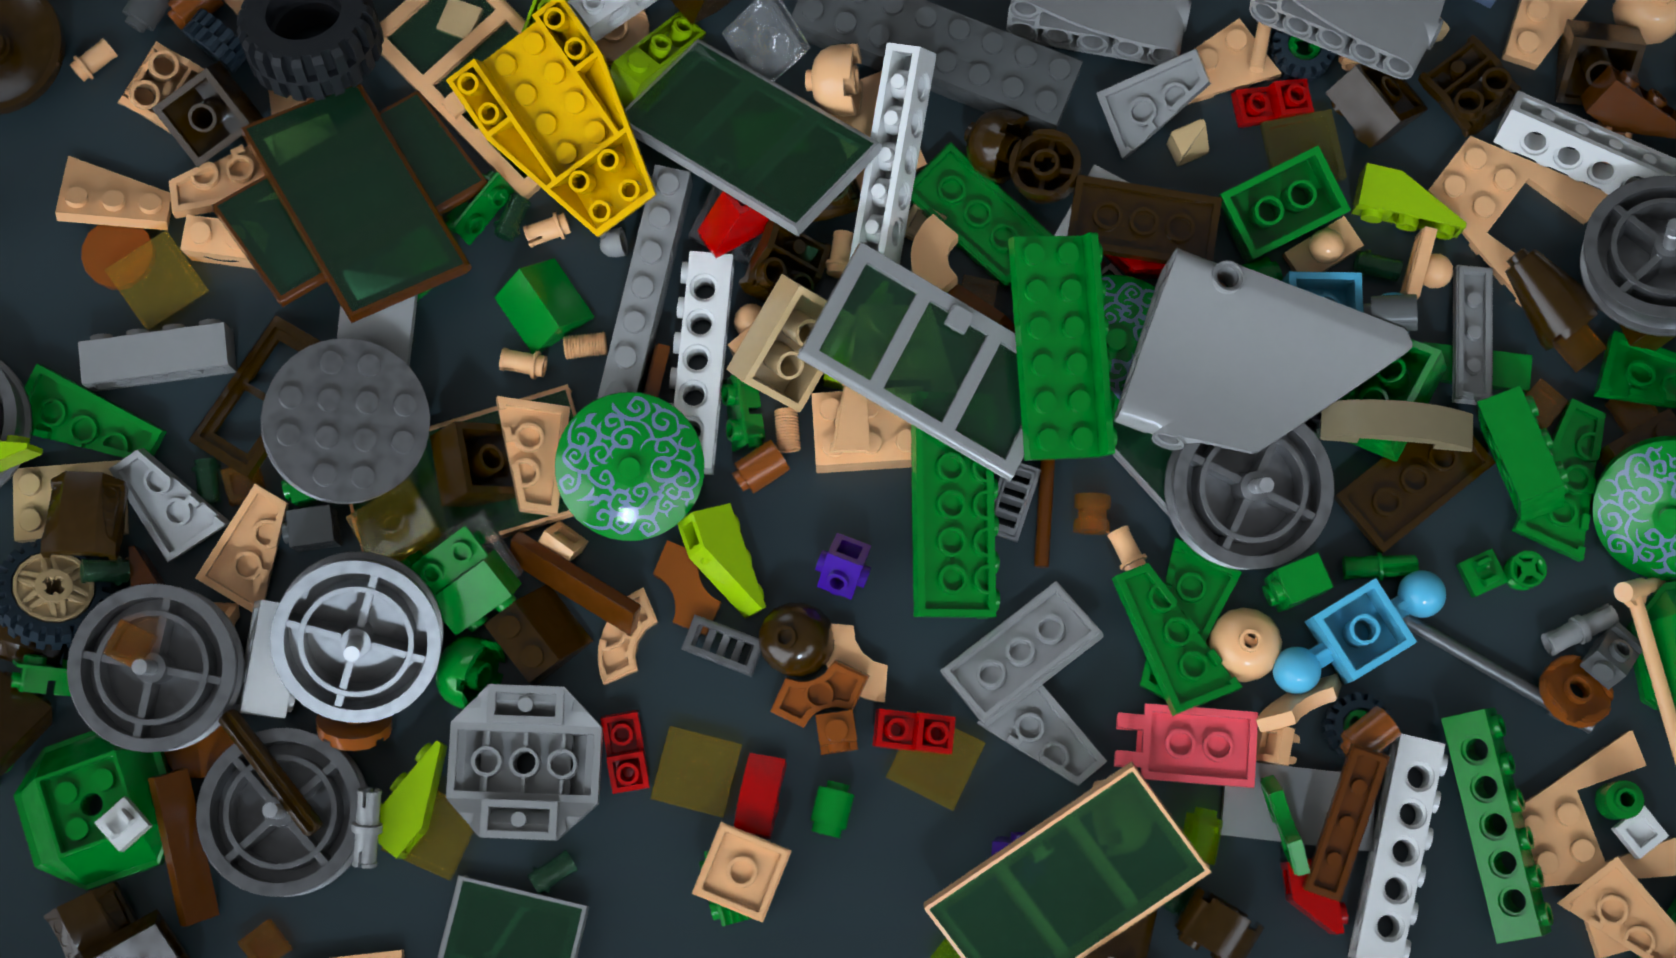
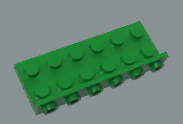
(1062, 347)
(952, 532)

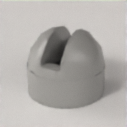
(614, 243)

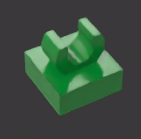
(1482, 573)

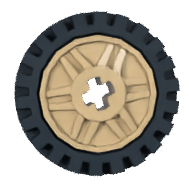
(27, 598)

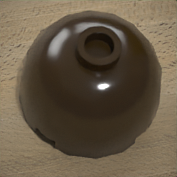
(992, 141)
(1045, 166)
(796, 639)

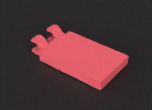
(1192, 746)

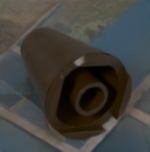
(1549, 297)

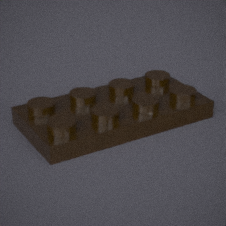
(1144, 219)
(1402, 494)

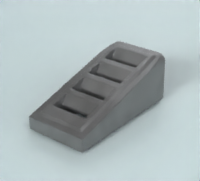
(1024, 471)
(693, 634)

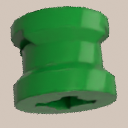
(1530, 565)

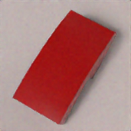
(1273, 102)
(914, 731)
(625, 752)
(759, 795)

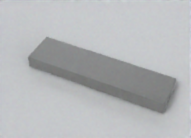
(1472, 334)

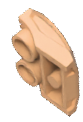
(157, 79)

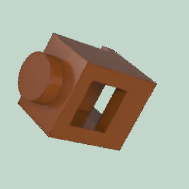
(836, 732)

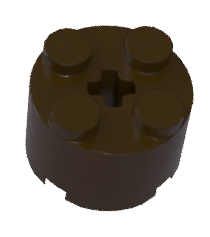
(1217, 927)

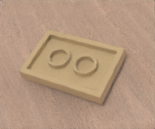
(33, 495)

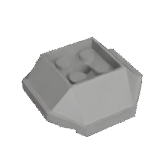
(485, 753)

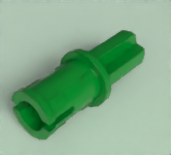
(1378, 566)

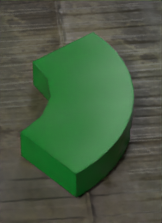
(1280, 814)

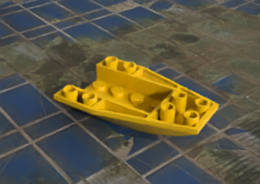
(559, 118)

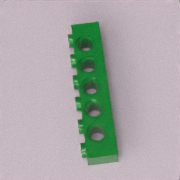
(1488, 844)

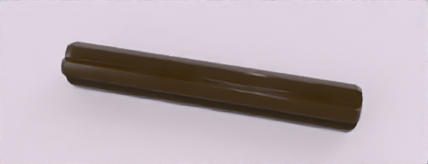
(270, 772)

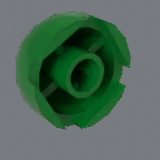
(467, 669)

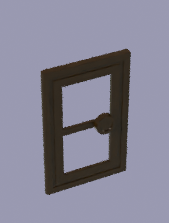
(205, 434)

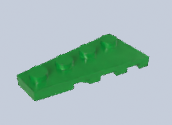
(1637, 374)
(84, 418)
(1578, 447)
(1200, 592)
(1176, 652)

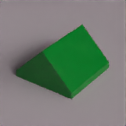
(542, 305)

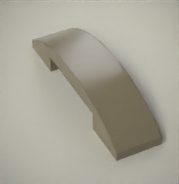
(1397, 421)

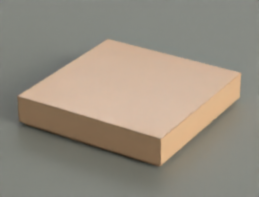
(741, 872)

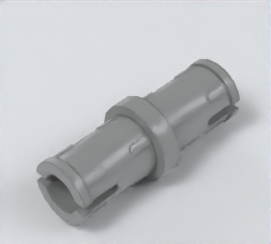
(1579, 629)
(367, 827)

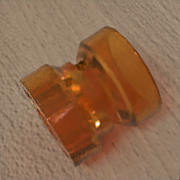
(1092, 513)

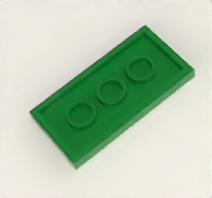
(975, 210)

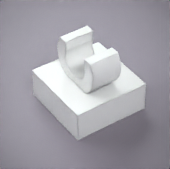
(123, 824)
(1640, 833)

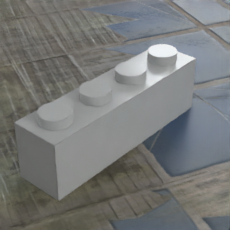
(157, 356)

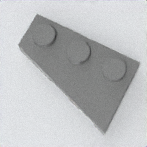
(1151, 99)
(166, 505)
(1048, 736)

